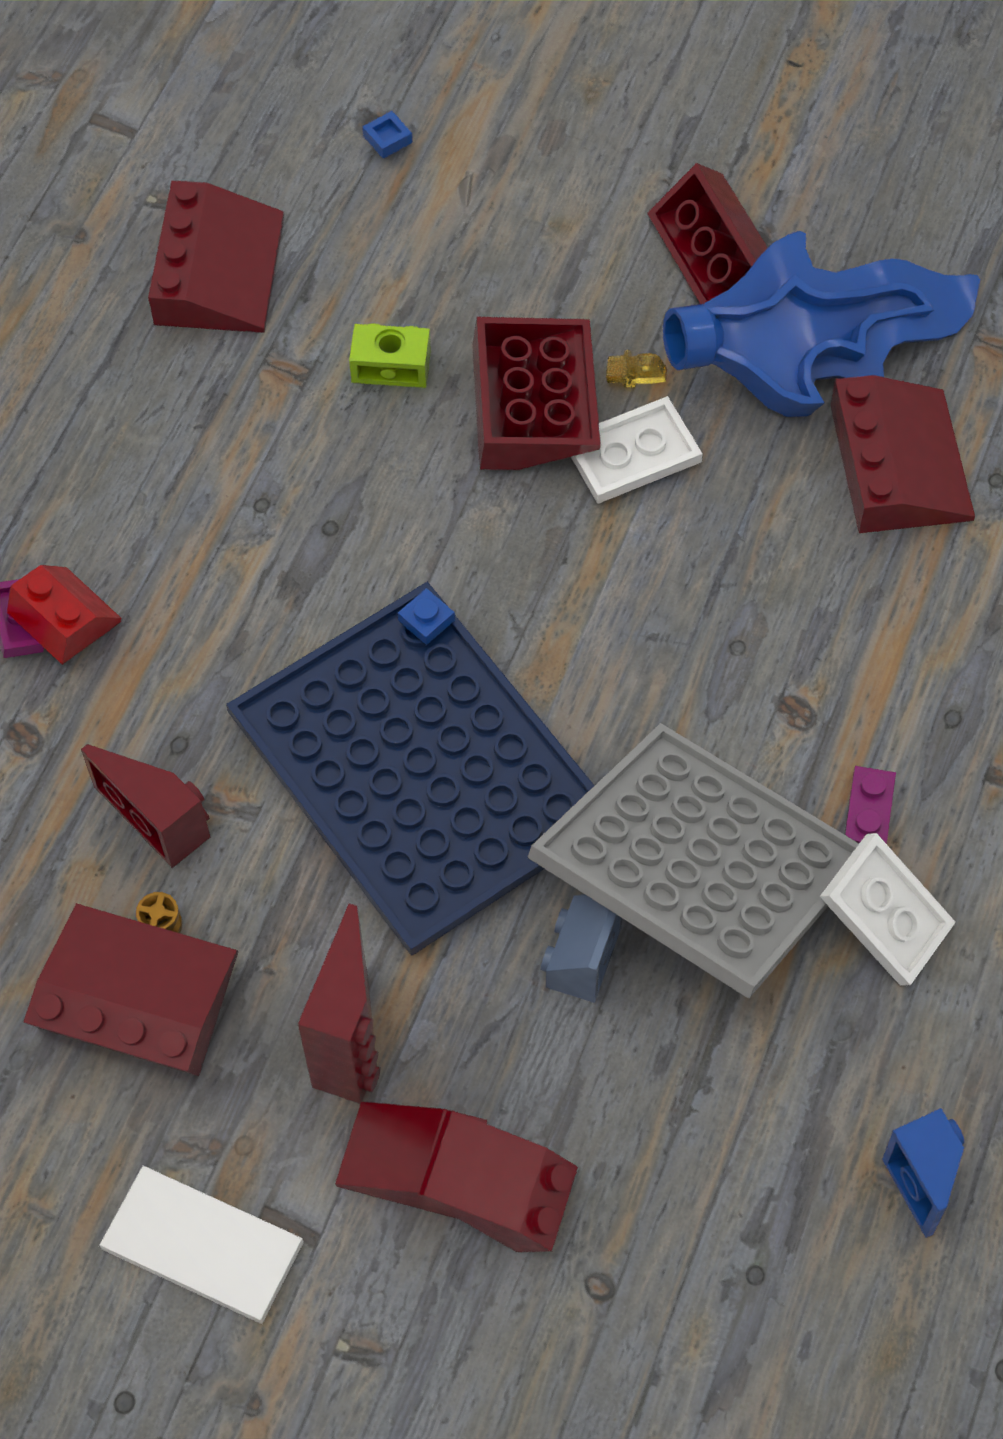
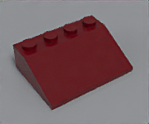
(214, 260)
(533, 391)
(899, 454)
(132, 989)
(339, 1020)

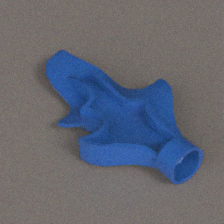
(811, 324)

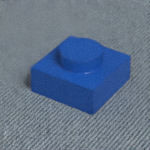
(387, 134)
(426, 616)

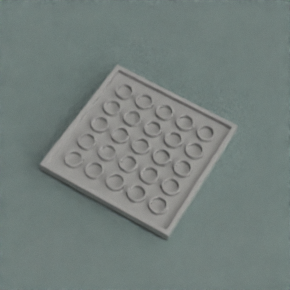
(698, 858)

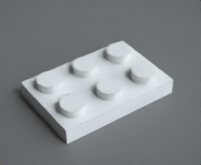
(638, 450)
(887, 909)

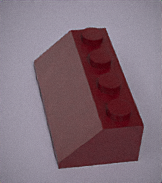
(707, 232)

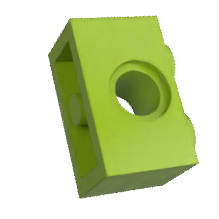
(390, 355)

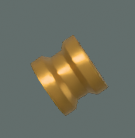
(156, 907)

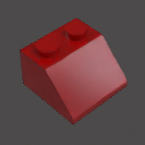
(59, 611)

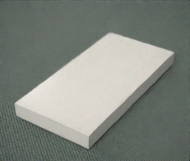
(202, 1244)

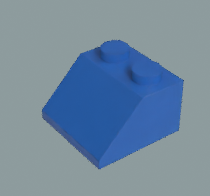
(924, 1165)

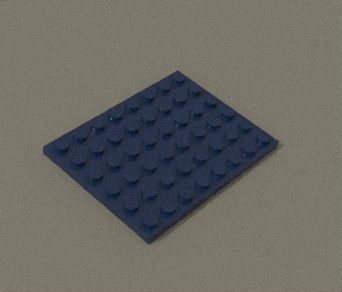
(414, 767)

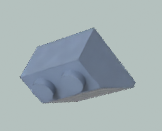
(582, 949)

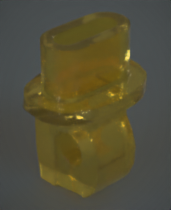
(636, 369)

